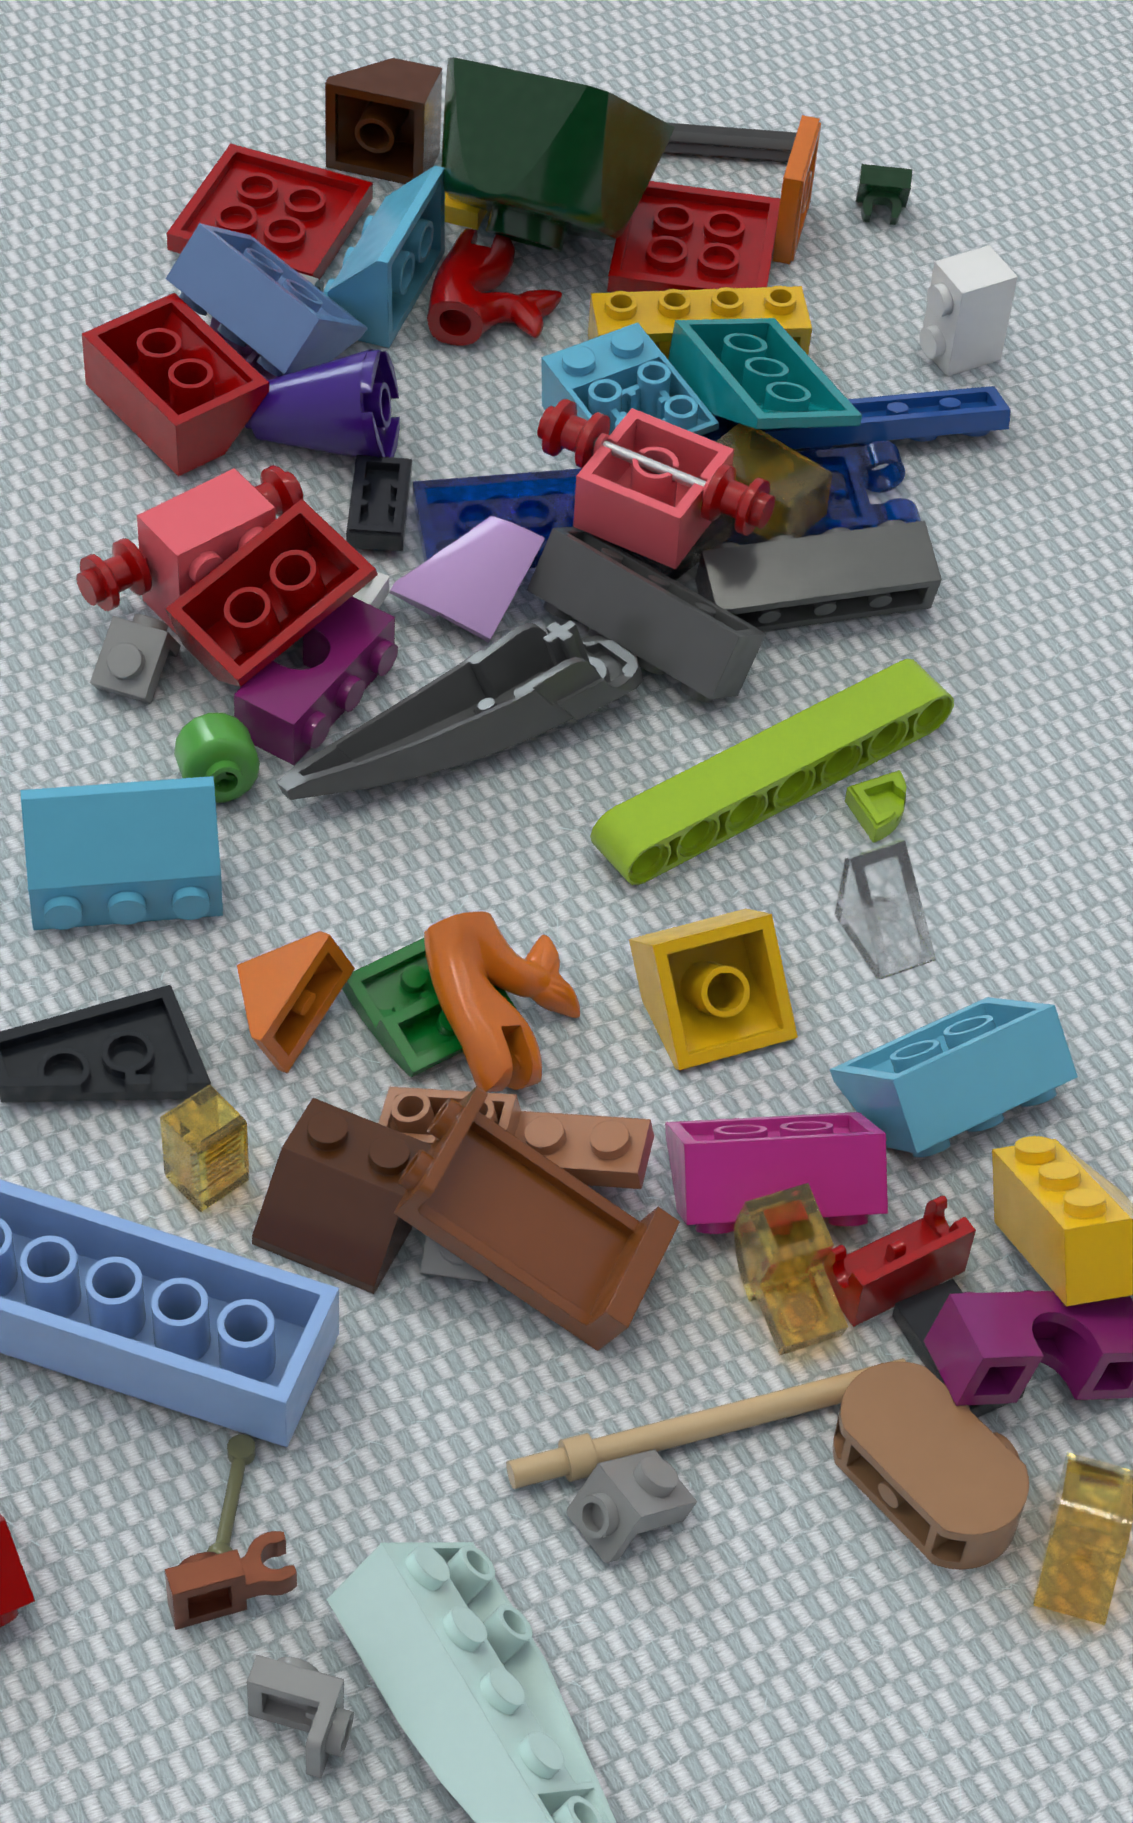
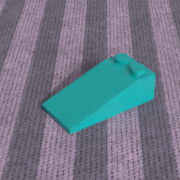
(756, 375)

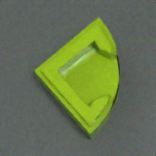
(878, 804)

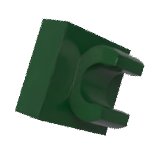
(883, 187)

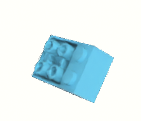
(621, 374)

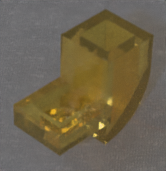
(780, 1263)
(1086, 1538)

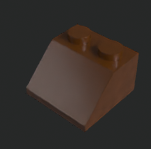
(384, 119)
(338, 1196)

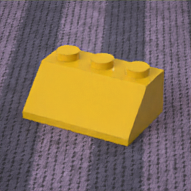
(1064, 1220)

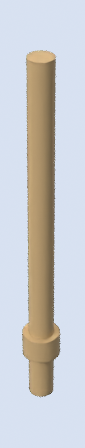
(580, 1454)

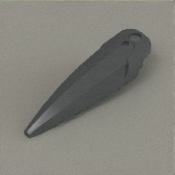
(474, 710)

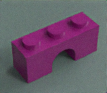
(295, 708)
(996, 1340)

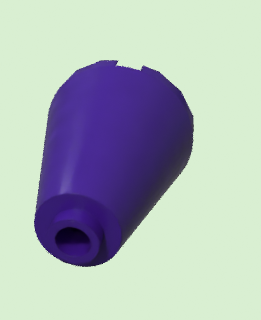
(333, 407)

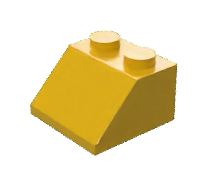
(715, 987)

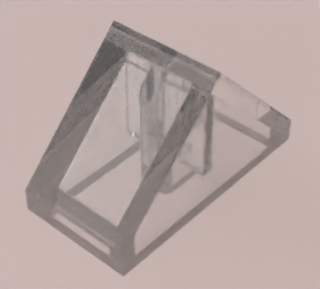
(884, 910)

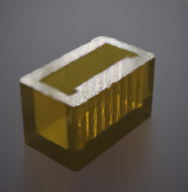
(205, 1148)

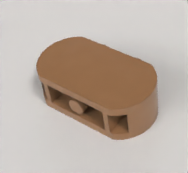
(930, 1465)

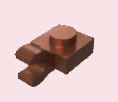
(220, 1584)

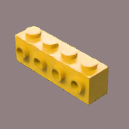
(659, 310)

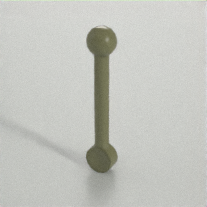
(240, 1453)

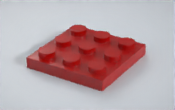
(282, 203)
(695, 240)

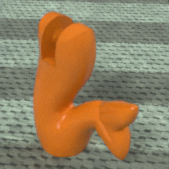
(464, 961)

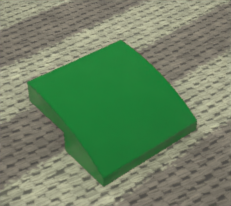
(402, 1009)

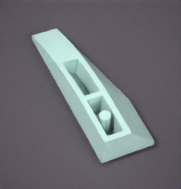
(469, 1683)

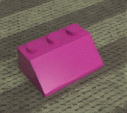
(739, 1159)

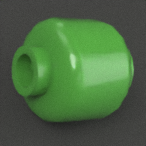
(218, 748)

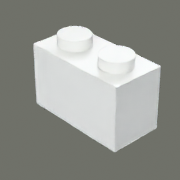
(968, 310)

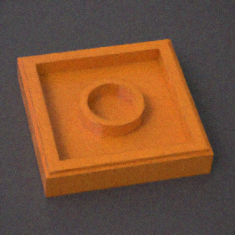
(797, 189)

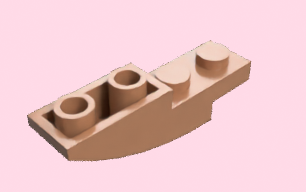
(589, 1147)

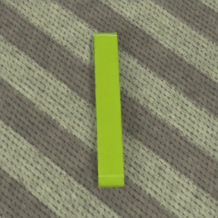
(770, 771)

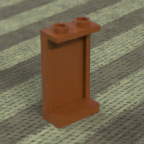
(531, 1224)

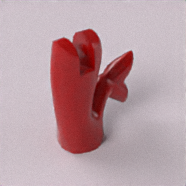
(460, 299)

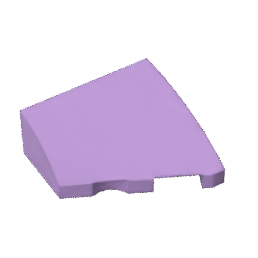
(473, 576)

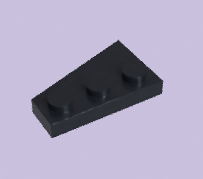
(104, 1053)

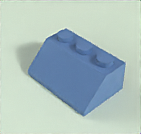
(261, 301)

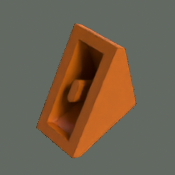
(291, 993)

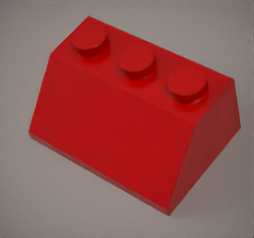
(173, 381)
(268, 595)

